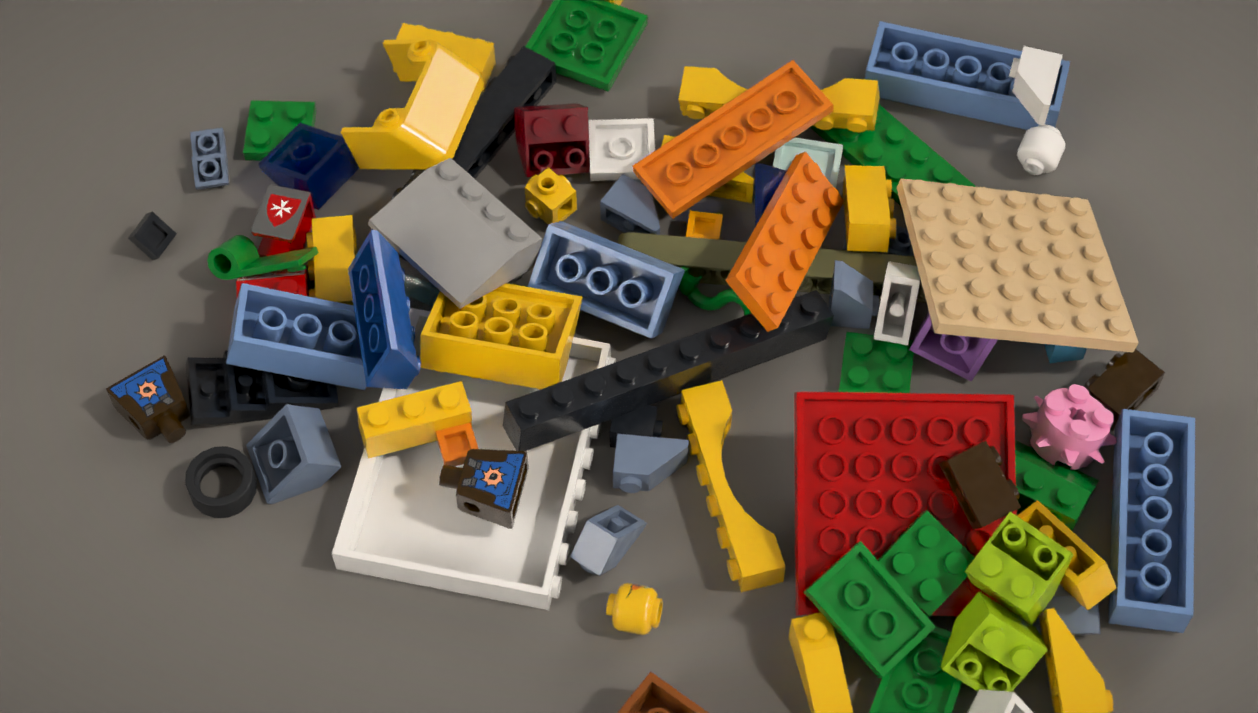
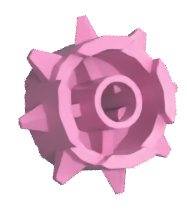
(1070, 427)

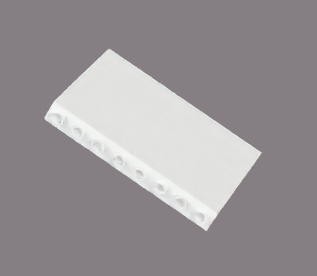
(412, 530)

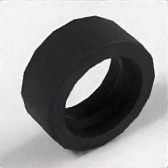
(210, 460)

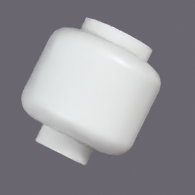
(1041, 148)

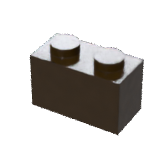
(1125, 383)
(980, 484)

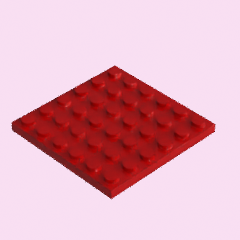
(873, 468)

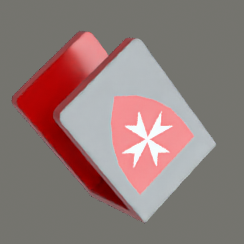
(283, 220)

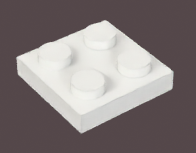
(618, 146)

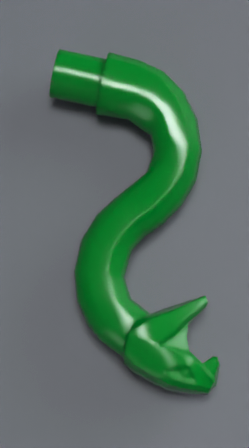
(689, 287)

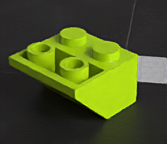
(1020, 568)
(991, 646)

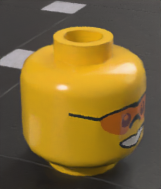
(635, 608)

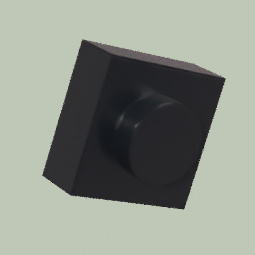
(152, 235)

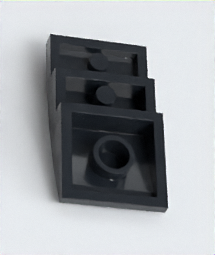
(241, 394)

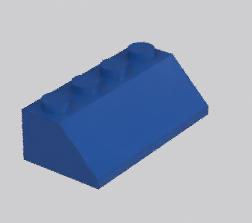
(383, 315)

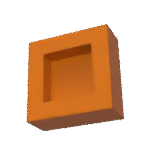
(455, 443)

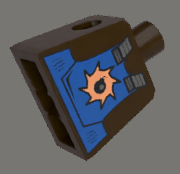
(152, 401)
(489, 484)

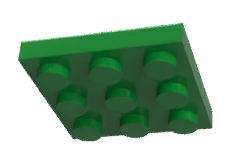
(588, 39)

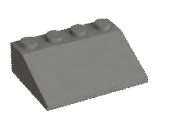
(457, 233)

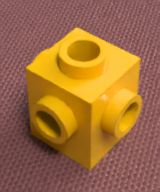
(550, 197)

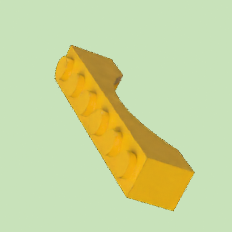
(853, 100)
(751, 547)

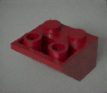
(553, 138)

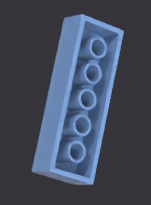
(953, 76)
(1153, 521)

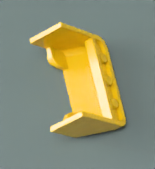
(433, 117)

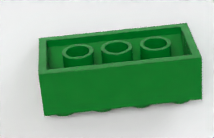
(1055, 486)

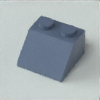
(293, 453)

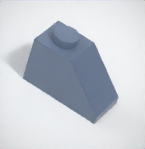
(630, 207)
(851, 298)
(646, 461)
(606, 539)

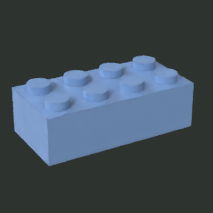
(610, 277)
(296, 337)

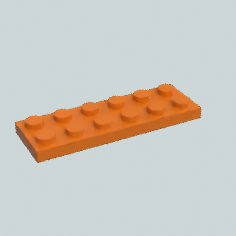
(732, 139)
(785, 241)

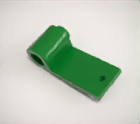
(240, 258)

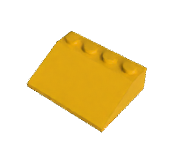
(503, 337)

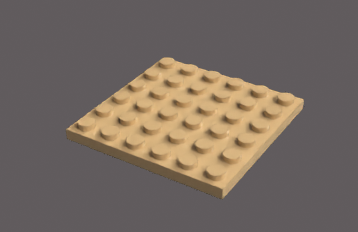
(1014, 266)

